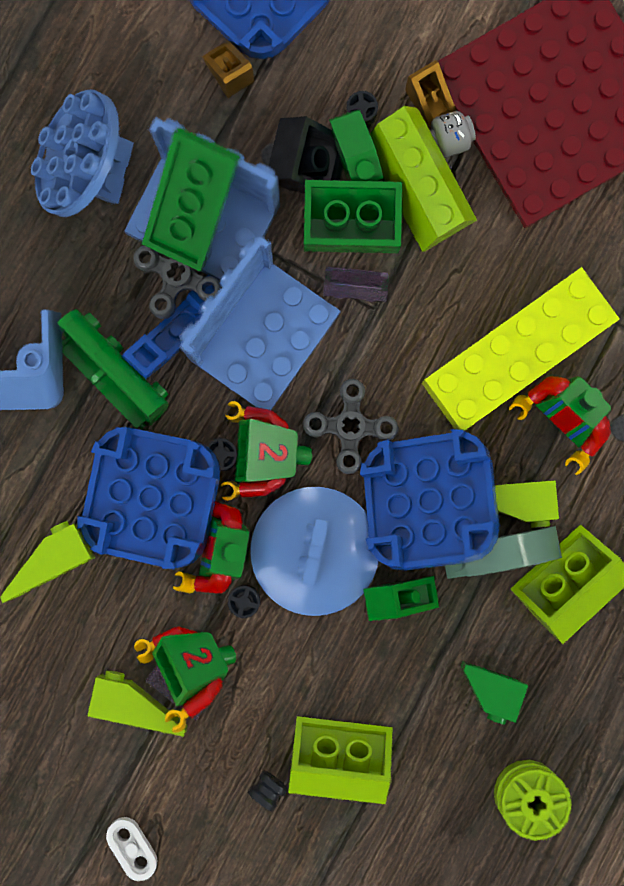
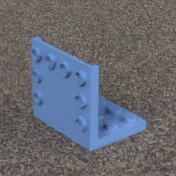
(246, 214)
(257, 328)

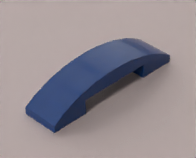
(164, 340)

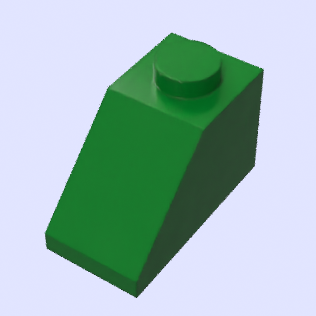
(356, 147)
(401, 598)
(495, 692)

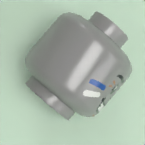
(453, 133)

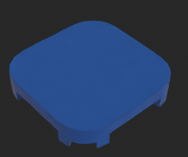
(260, 26)
(150, 497)
(430, 501)

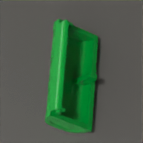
(107, 370)

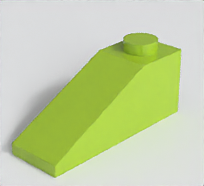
(529, 502)
(52, 558)
(128, 704)

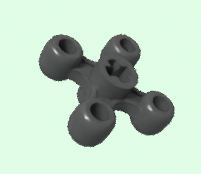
(172, 287)
(350, 412)

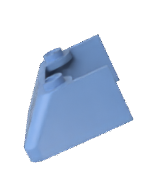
(38, 373)

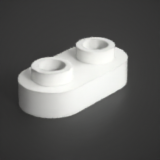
(130, 848)

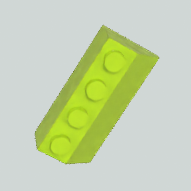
(430, 192)

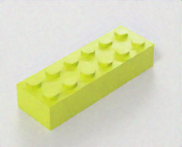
(520, 350)

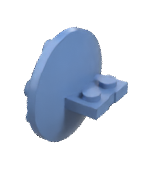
(82, 155)
(313, 551)

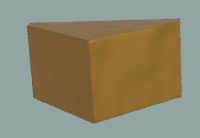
(229, 68)
(430, 92)

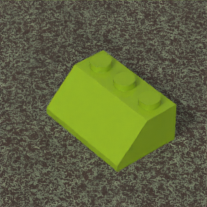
(574, 587)
(341, 760)

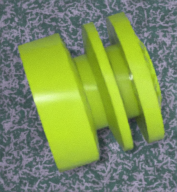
(520, 785)

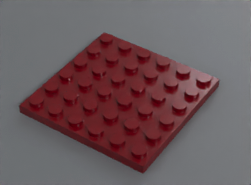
(545, 102)

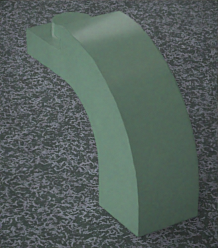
(512, 553)

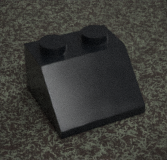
(304, 152)

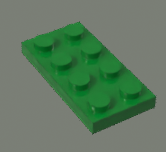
(190, 198)

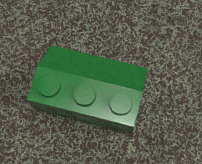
(352, 216)

